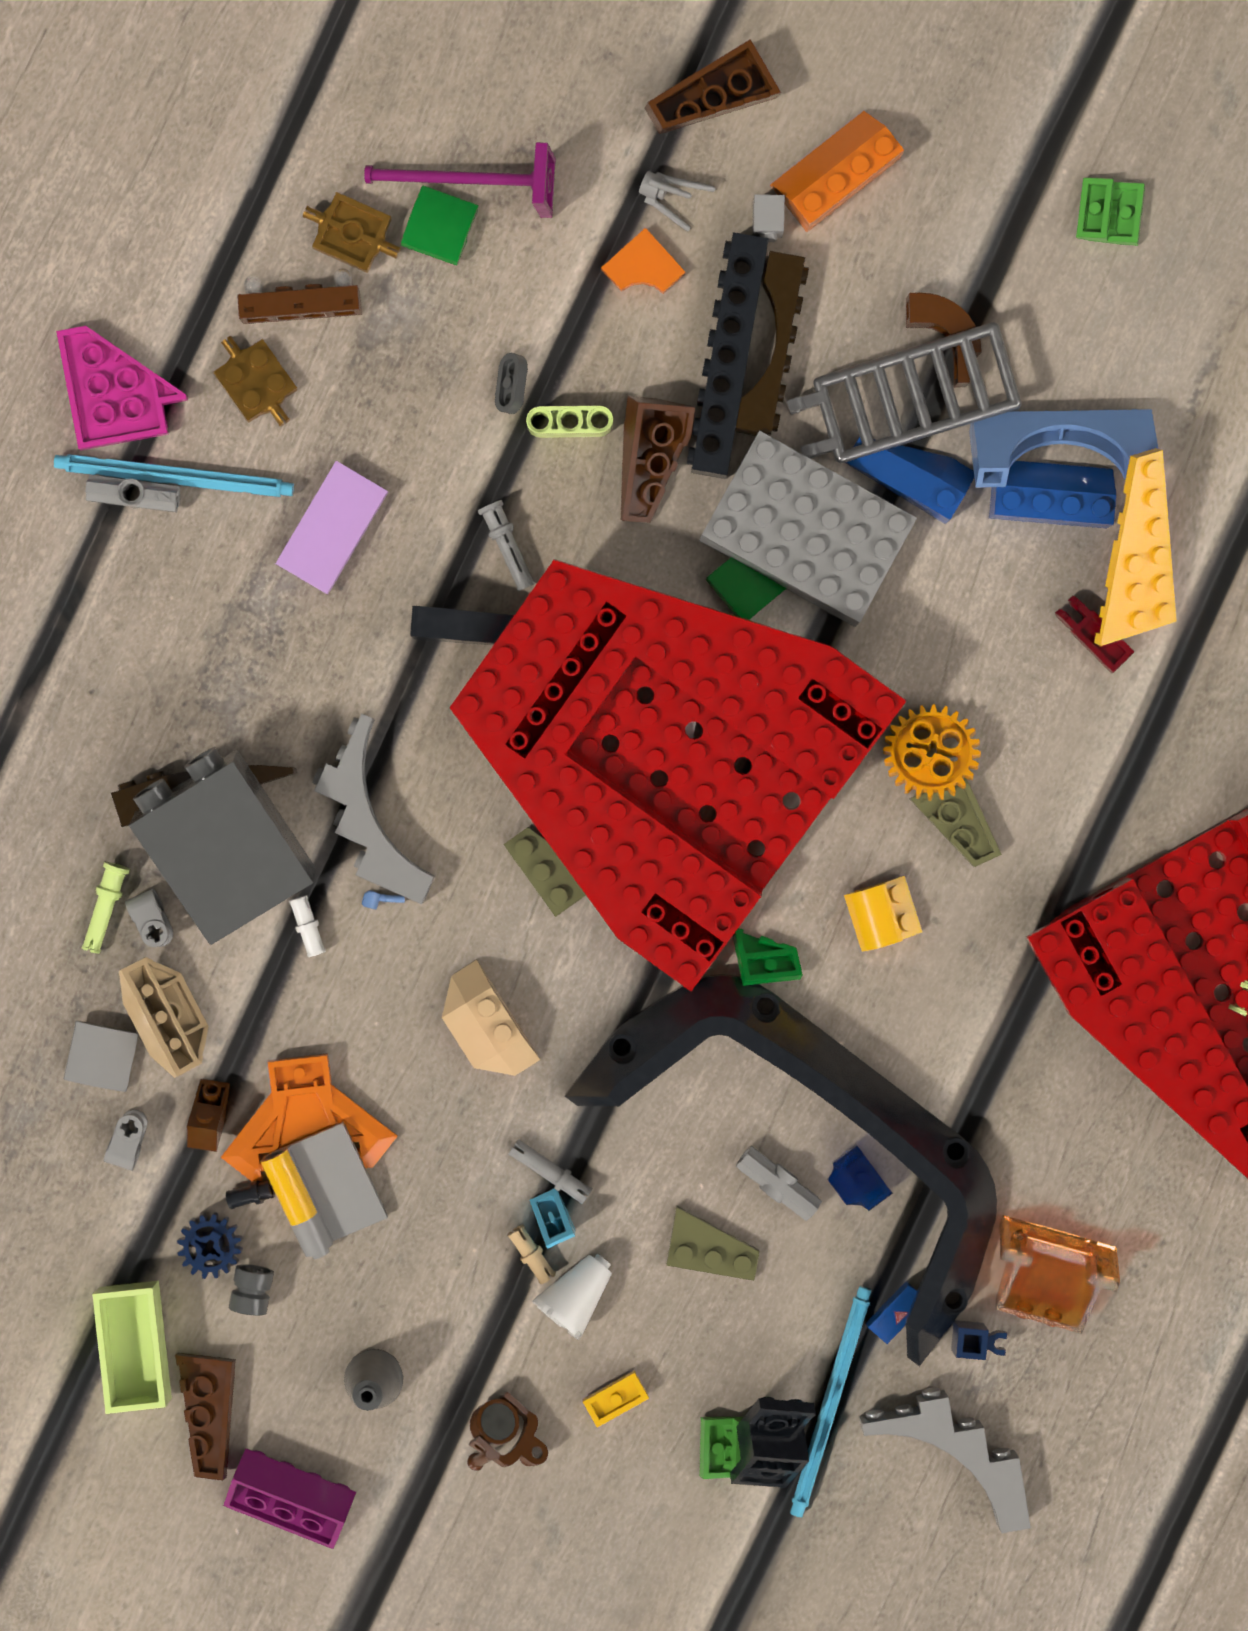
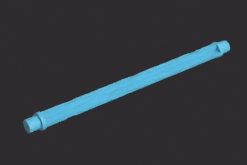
(174, 475)
(831, 1401)

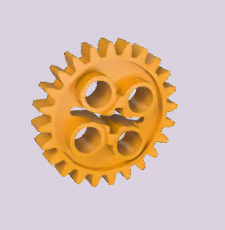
(940, 728)

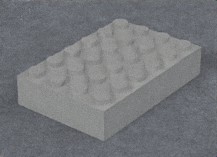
(808, 529)

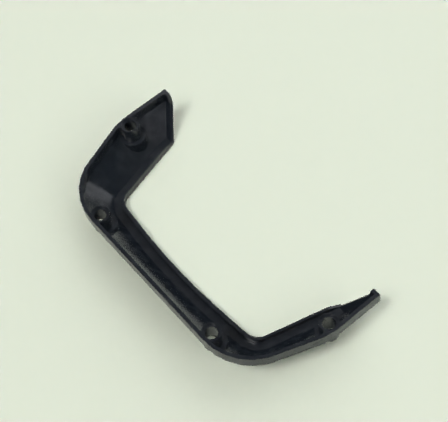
(808, 1054)

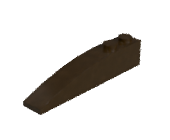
(124, 796)

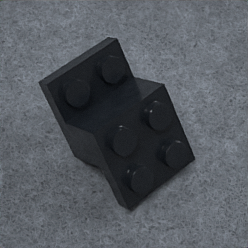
(772, 1442)

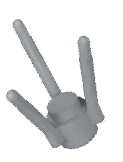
(657, 186)

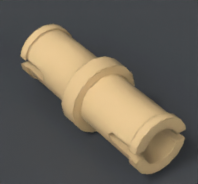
(531, 1254)

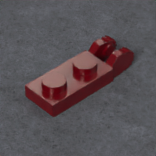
(1109, 655)

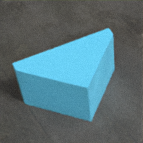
(552, 1218)

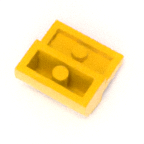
(883, 914)

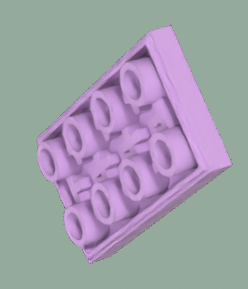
(332, 527)

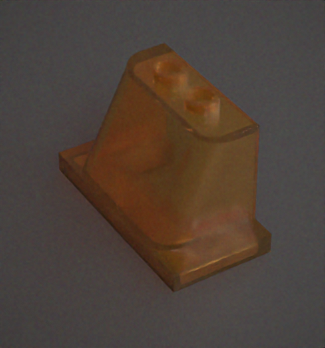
(1053, 1274)

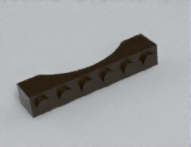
(782, 285)

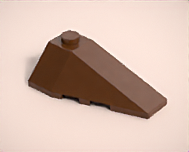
(651, 446)

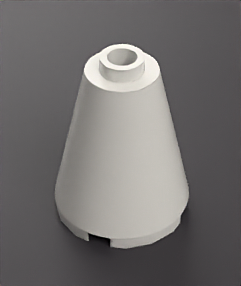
(575, 1294)

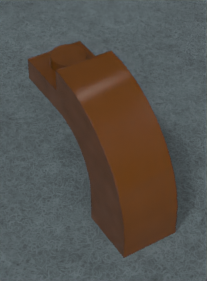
(945, 317)

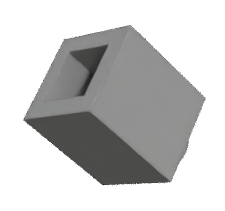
(768, 216)

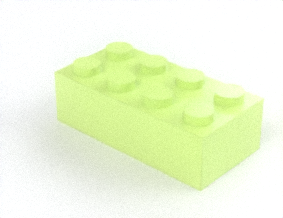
(132, 1347)

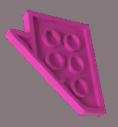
(111, 392)

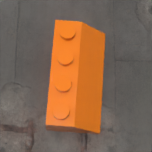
(838, 169)

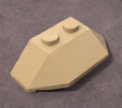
(164, 1015)
(485, 1024)

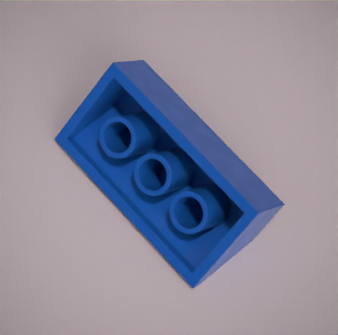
(1056, 495)

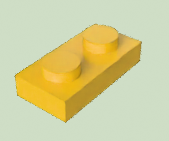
(615, 1398)

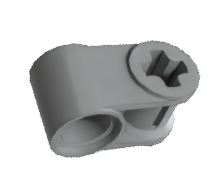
(148, 912)
(126, 1144)

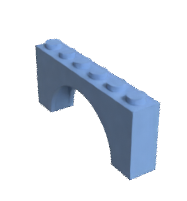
(1006, 437)

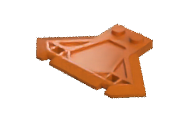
(298, 1107)

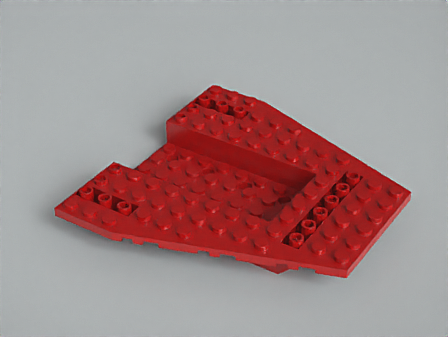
(641, 849)
(1150, 997)

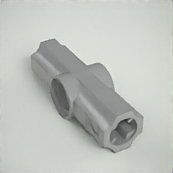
(114, 492)
(778, 1183)

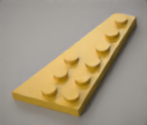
(1141, 559)

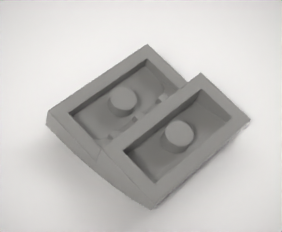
(100, 1056)

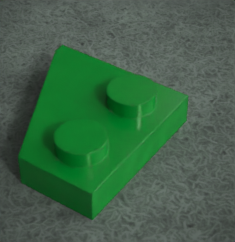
(765, 960)

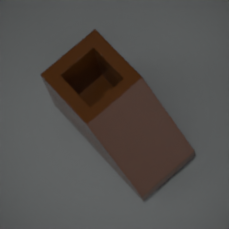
(207, 1115)

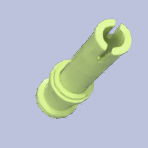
(107, 893)

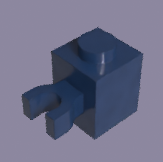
(973, 1340)

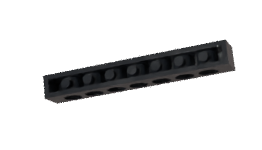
(753, 252)

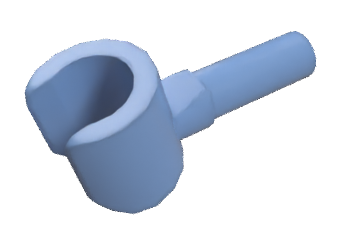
(372, 899)

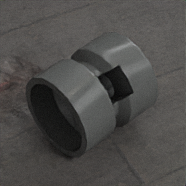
(250, 1294)

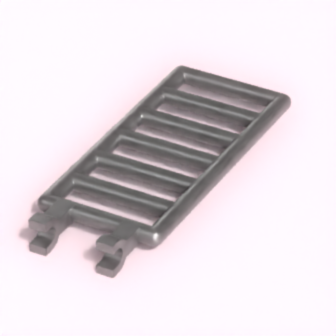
(927, 428)

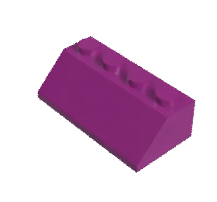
(289, 1498)

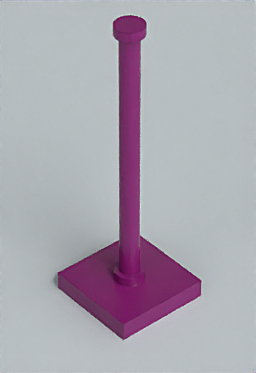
(540, 179)

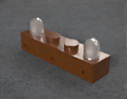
(302, 304)

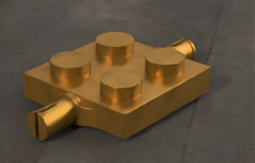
(351, 232)
(255, 380)

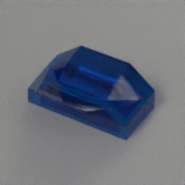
(858, 1180)

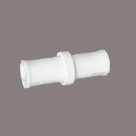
(307, 926)

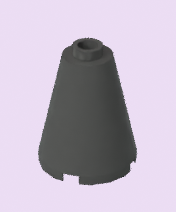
(373, 1379)

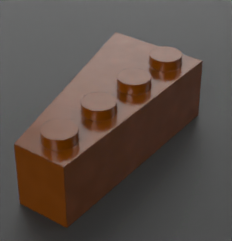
(718, 89)

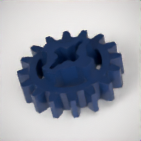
(199, 1240)

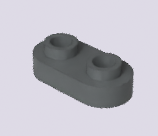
(511, 383)

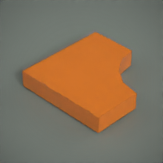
(643, 263)

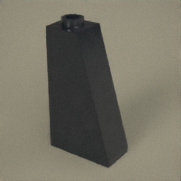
(457, 625)

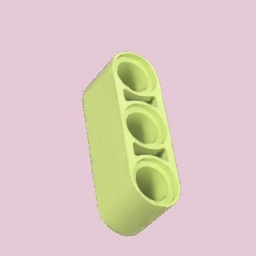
(557, 413)

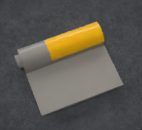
(323, 1189)

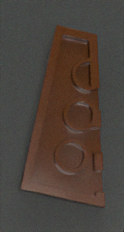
(208, 1400)

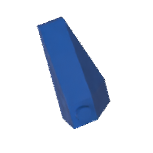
(920, 477)

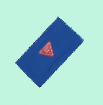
(893, 1313)

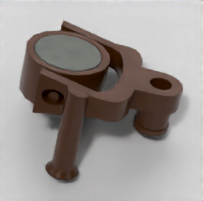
(497, 1424)

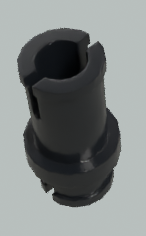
(254, 1193)

